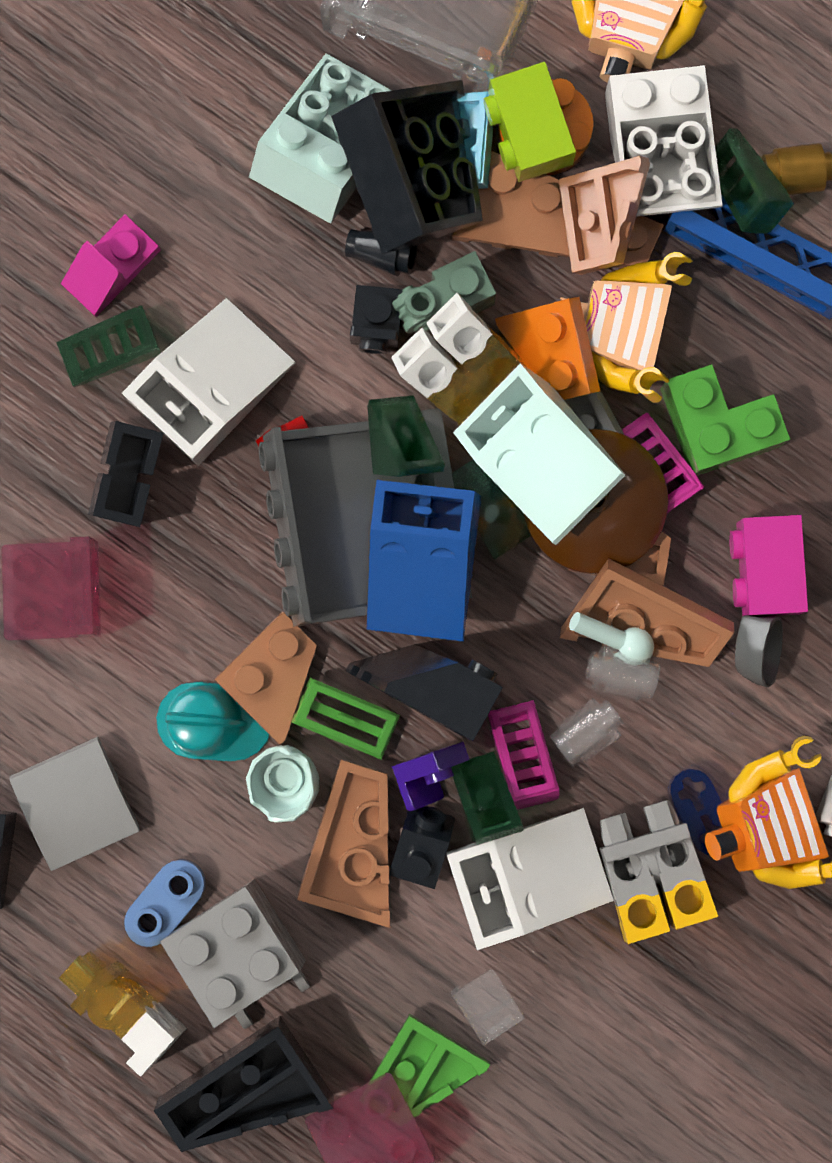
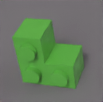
(712, 433)

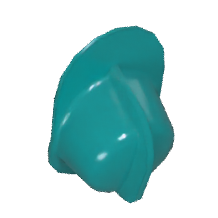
(207, 724)

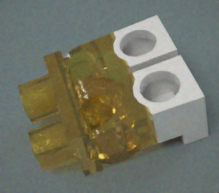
(435, 374)
(122, 1007)

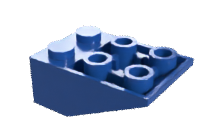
(421, 559)

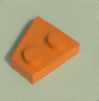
(554, 345)

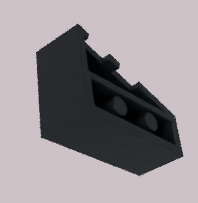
(245, 1089)

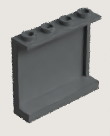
(324, 513)

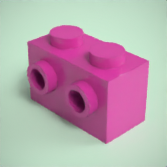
(769, 566)

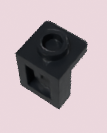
(375, 320)

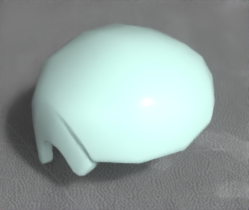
(282, 783)

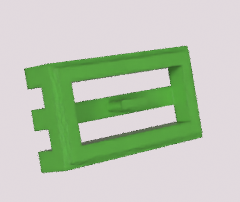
(307, 702)

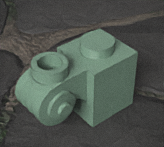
(461, 276)

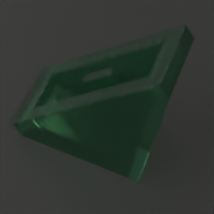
(401, 438)

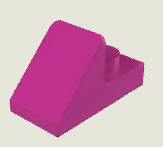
(109, 265)

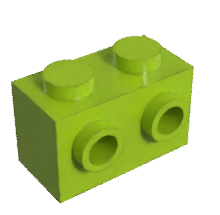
(529, 122)

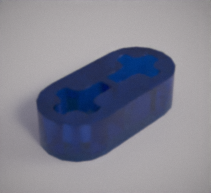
(685, 808)

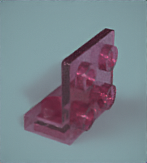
(51, 590)
(371, 1128)

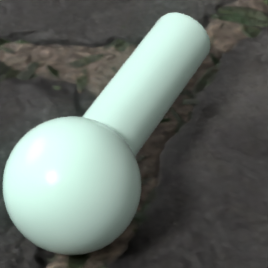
(631, 642)

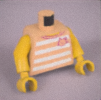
(636, 30)
(627, 321)

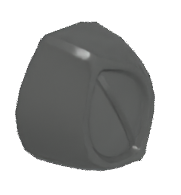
(759, 648)

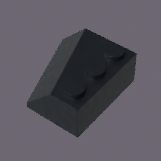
(411, 163)
(433, 686)

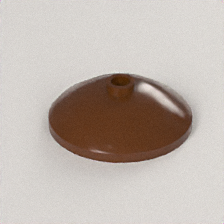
(626, 521)

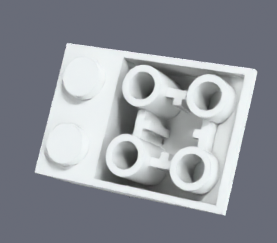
(669, 122)
(208, 380)
(529, 878)

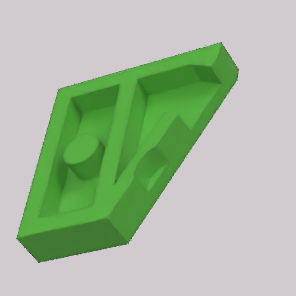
(428, 1064)

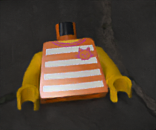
(772, 823)

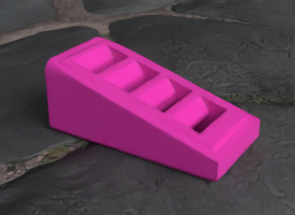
(691, 485)
(536, 794)

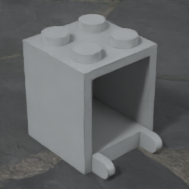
(235, 955)

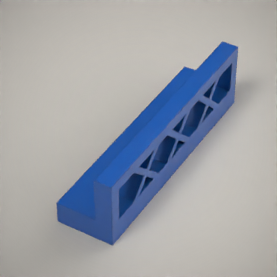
(755, 259)

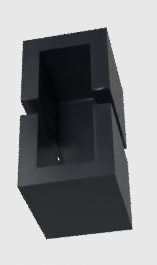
(127, 453)

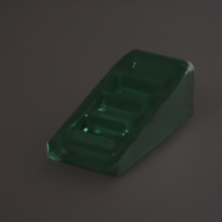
(770, 199)
(119, 323)

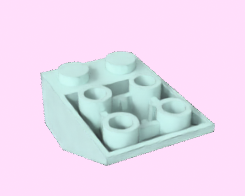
(302, 148)
(539, 453)

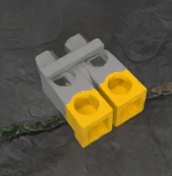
(654, 858)

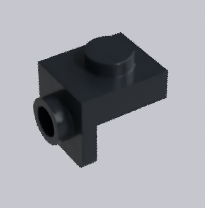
(422, 846)

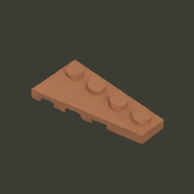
(532, 217)

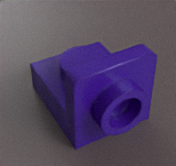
(420, 776)

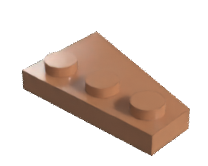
(676, 624)
(351, 848)

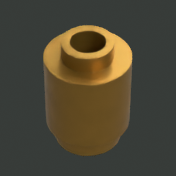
(801, 167)

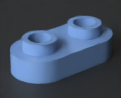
(164, 903)

